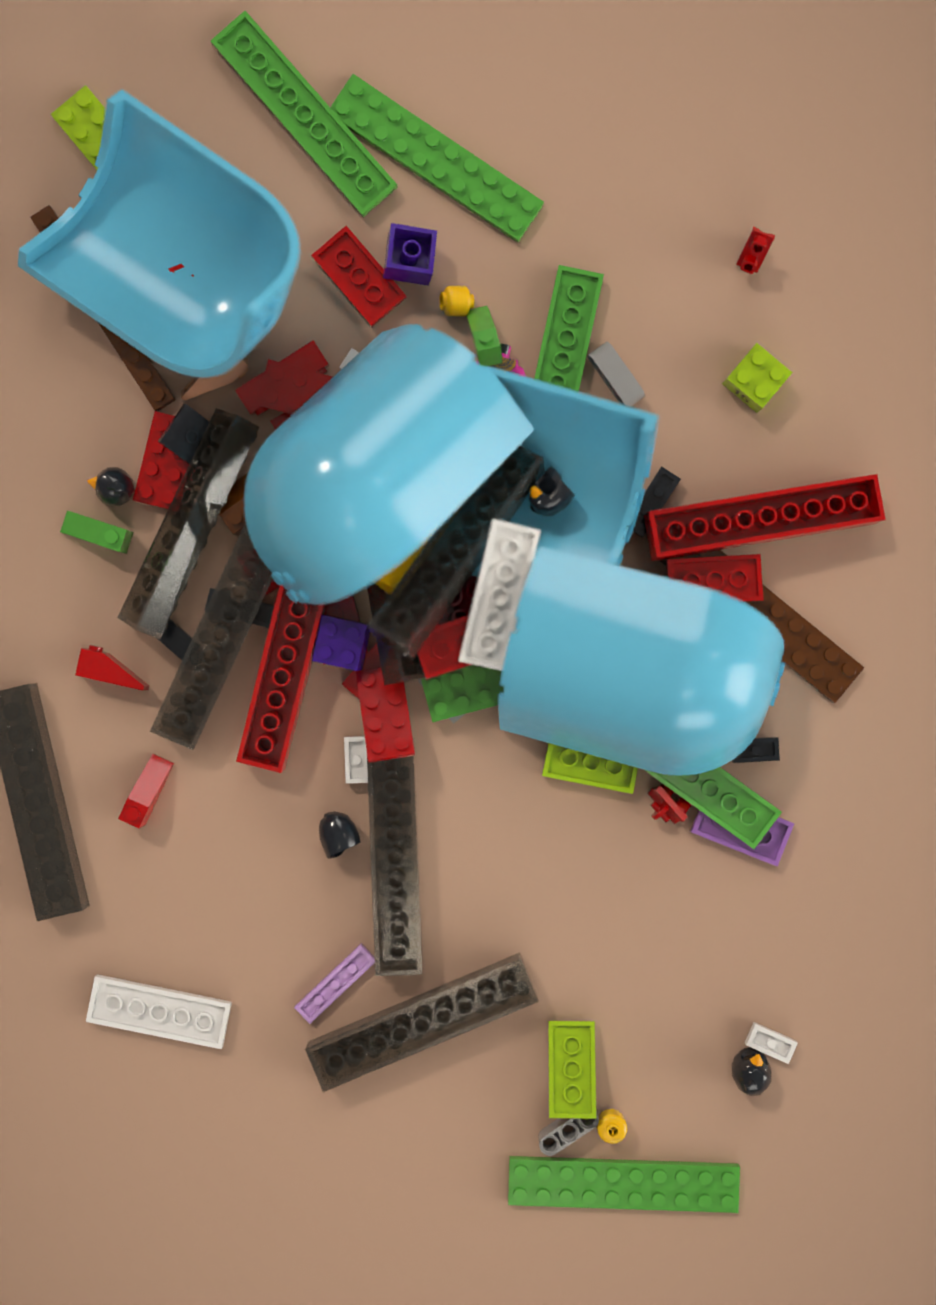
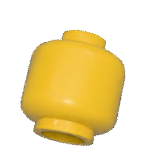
(456, 301)
(611, 1126)

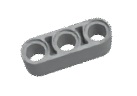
(616, 375)
(563, 1138)

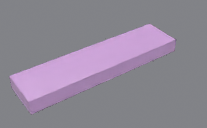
(335, 983)

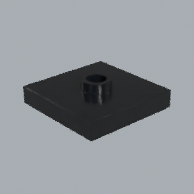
(184, 433)

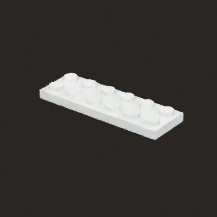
(498, 593)
(158, 1011)

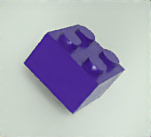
(410, 254)
(341, 642)

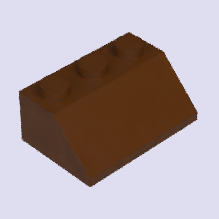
(233, 511)

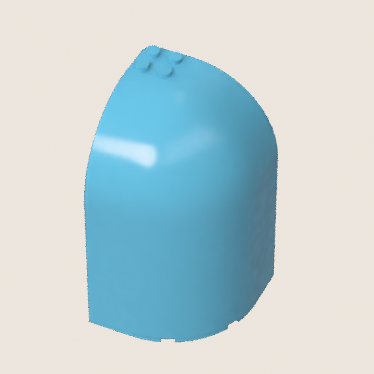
(160, 206)
(601, 457)
(376, 462)
(637, 666)

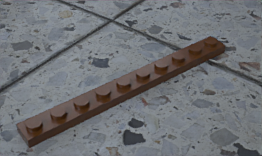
(135, 361)

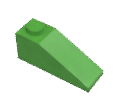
(484, 336)
(96, 532)

